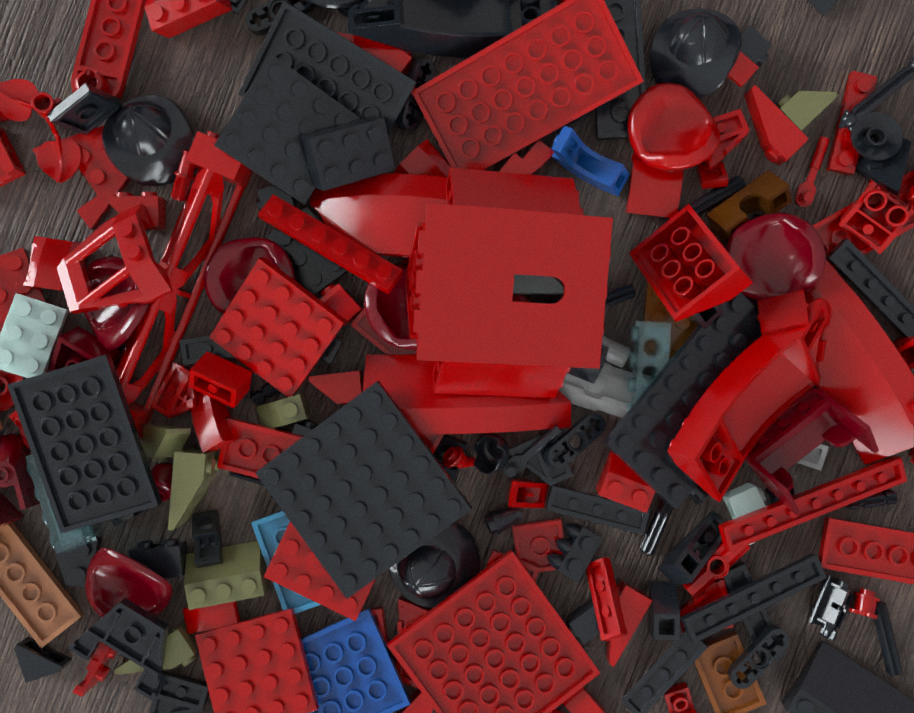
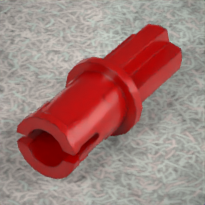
(183, 178)

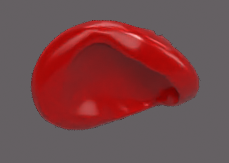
(671, 128)

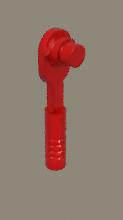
(807, 190)

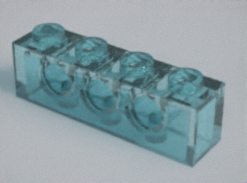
(643, 331)

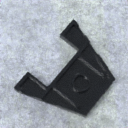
(135, 636)

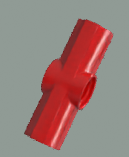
(707, 576)

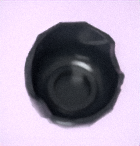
(491, 453)

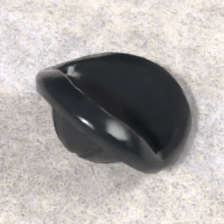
(695, 50)
(147, 139)
(438, 567)

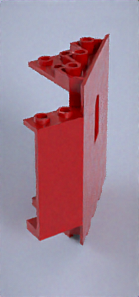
(464, 284)

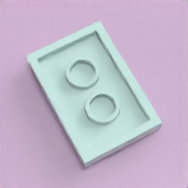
(30, 336)

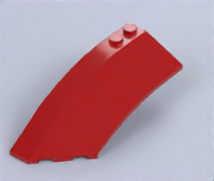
(380, 210)
(864, 369)
(412, 389)
(748, 401)

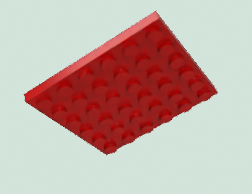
(494, 647)

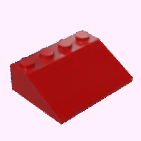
(689, 266)

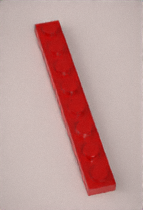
(812, 503)

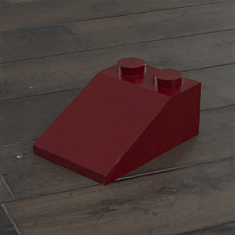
(77, 347)

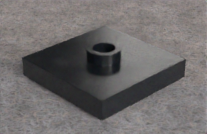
(85, 109)

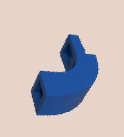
(587, 164)

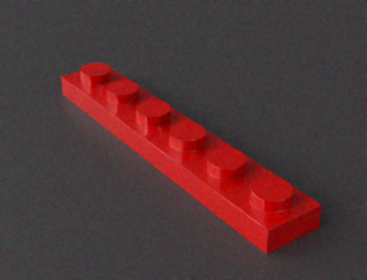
(331, 244)

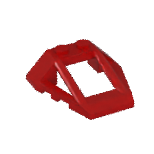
(138, 260)

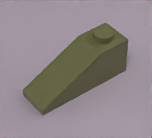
(179, 650)

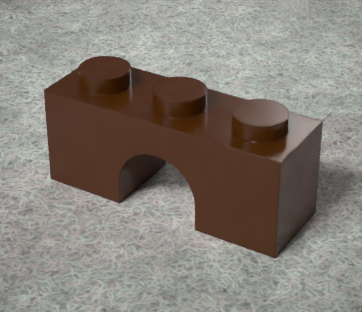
(763, 193)

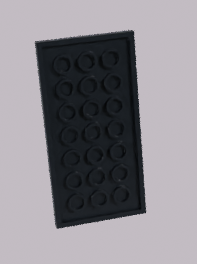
(658, 414)

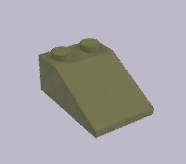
(190, 480)

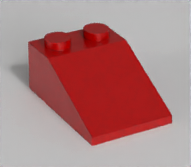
(623, 485)

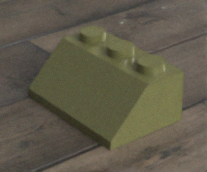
(233, 580)

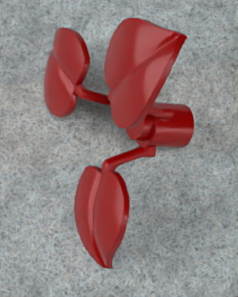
(56, 159)

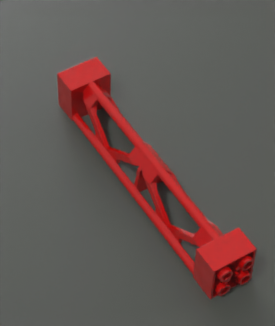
(212, 168)

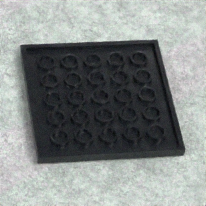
(363, 489)

